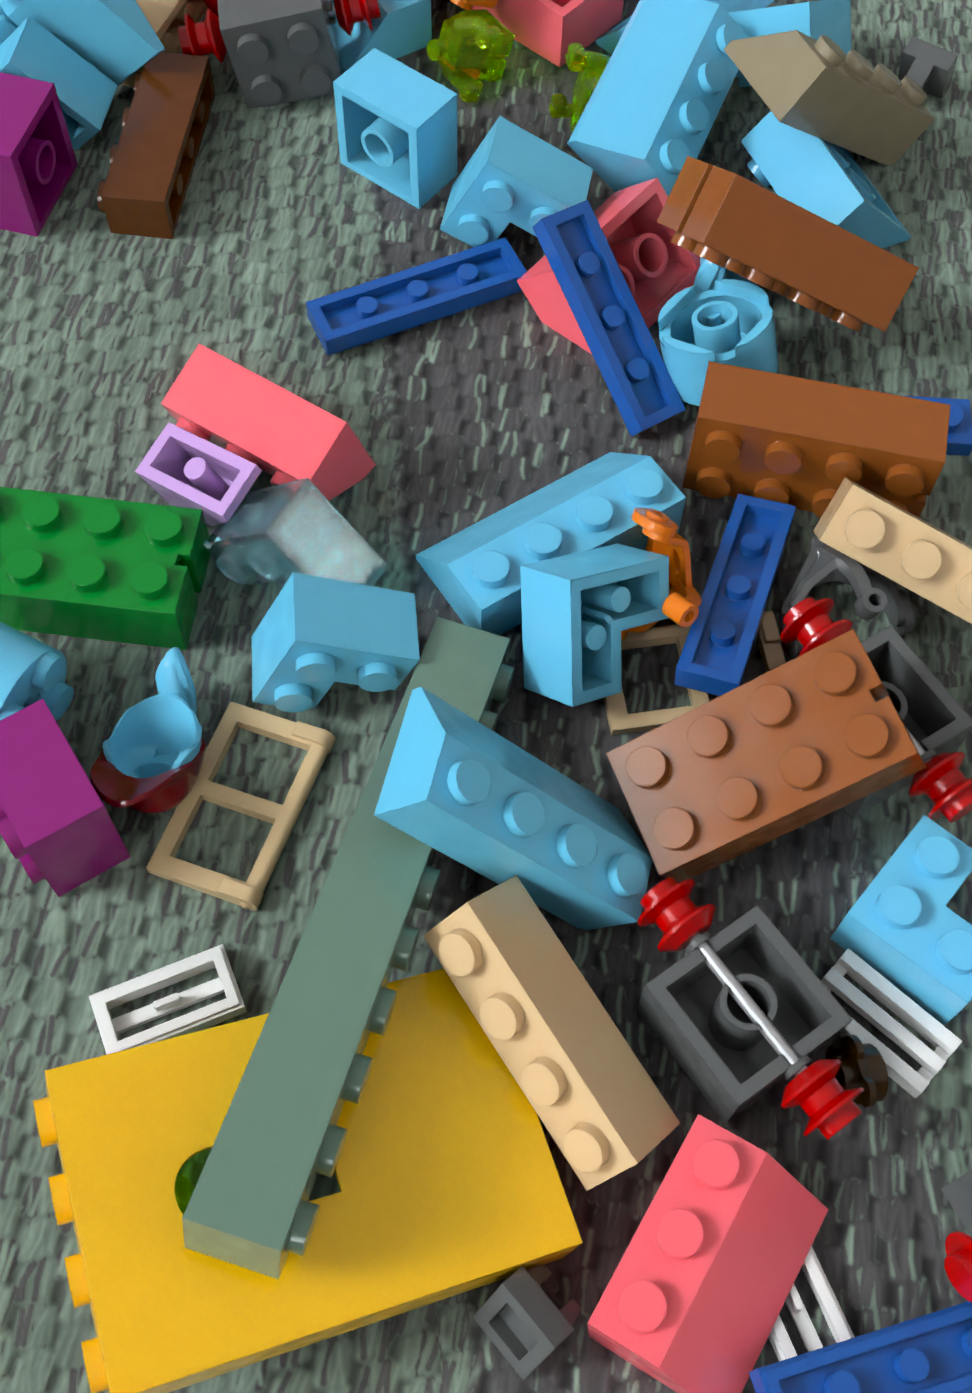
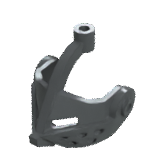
(871, 588)

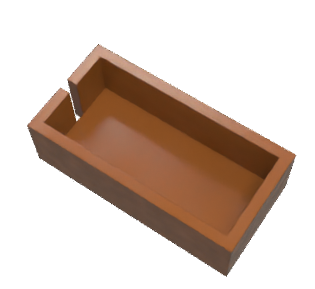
(784, 247)
(803, 436)
(764, 759)

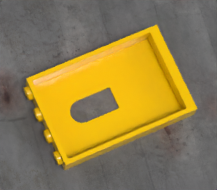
(434, 1178)

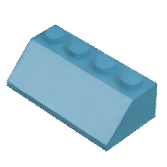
(658, 93)
(574, 514)
(512, 816)

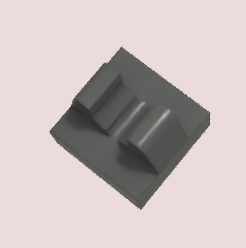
(928, 66)
(525, 1320)

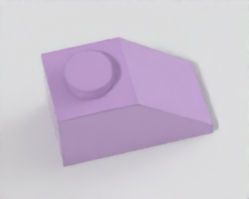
(197, 474)

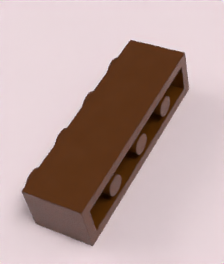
(158, 146)

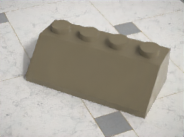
(833, 93)

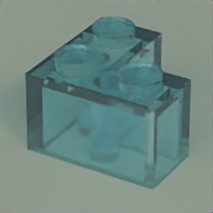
(288, 532)

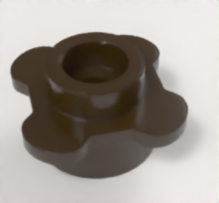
(860, 1067)

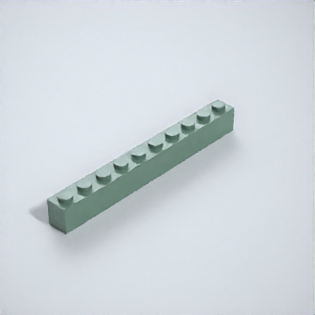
(335, 992)

